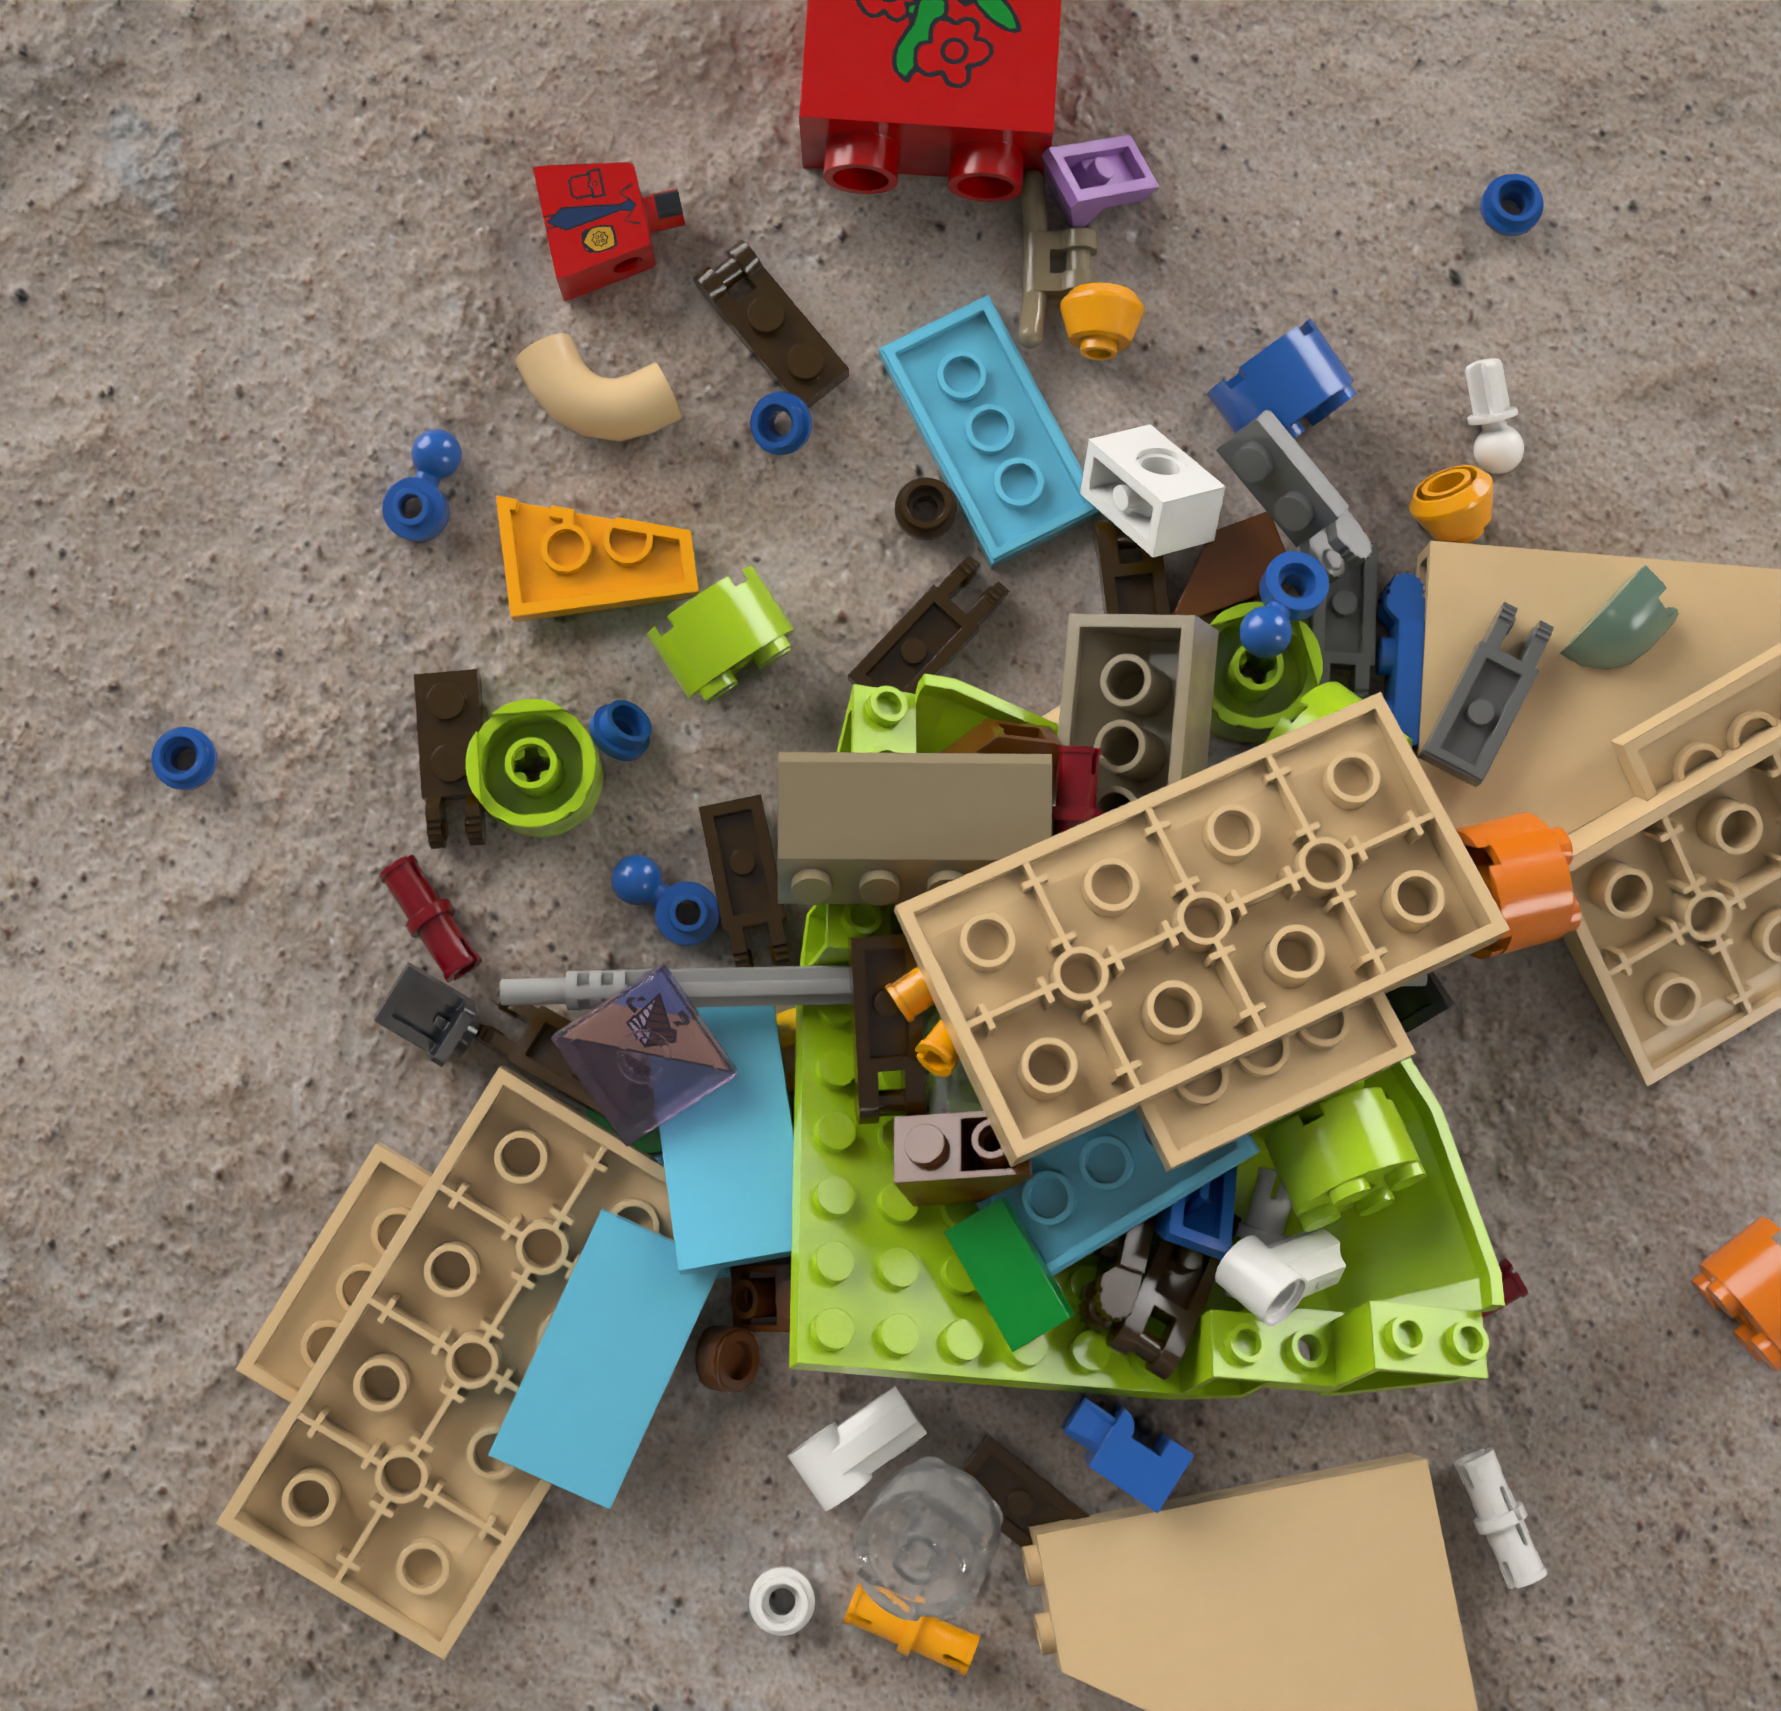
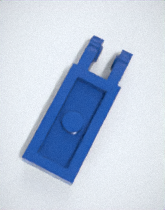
(1401, 653)

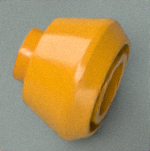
(1101, 318)
(1454, 503)

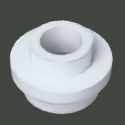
(782, 1622)

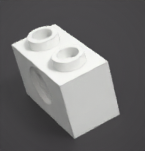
(1152, 490)

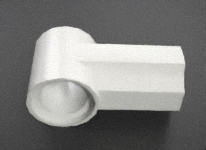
(1278, 1275)
(844, 1455)

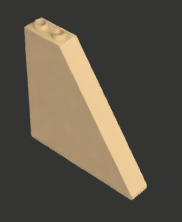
(1559, 745)
(1261, 1597)

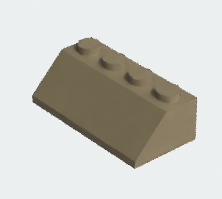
(1139, 695)
(902, 821)

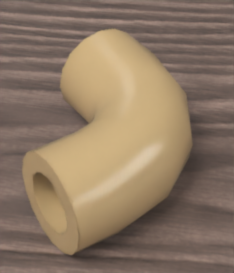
(591, 403)

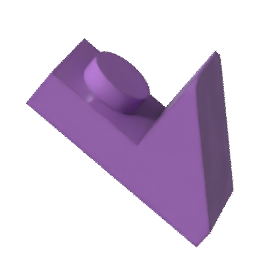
(1096, 176)

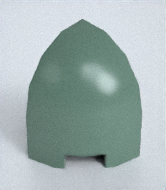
(1624, 625)

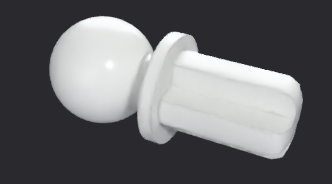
(1498, 446)

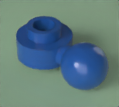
(436, 457)
(1267, 629)
(639, 881)

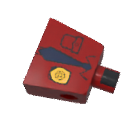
(601, 223)

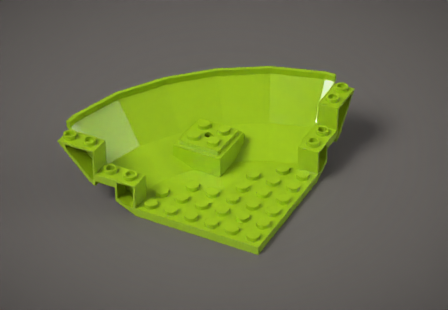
(891, 1298)

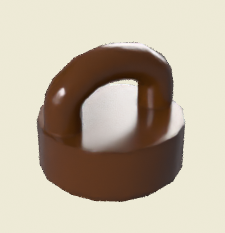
(727, 1358)

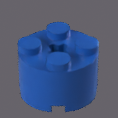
(1291, 378)

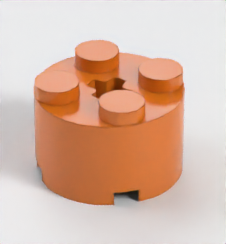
(1527, 878)
(1746, 1285)

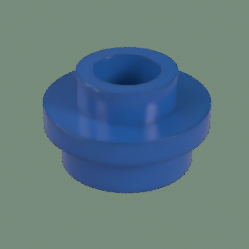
(1519, 190)
(763, 423)
(621, 730)
(171, 745)

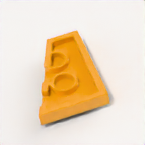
(589, 563)

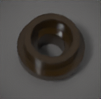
(931, 491)

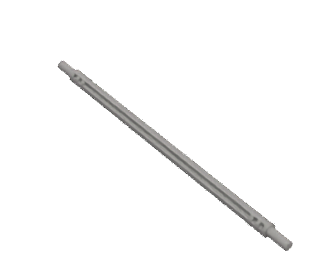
(703, 986)

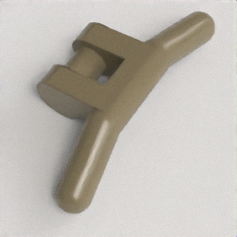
(1038, 247)

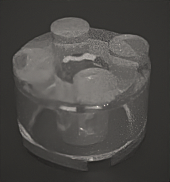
(927, 1541)

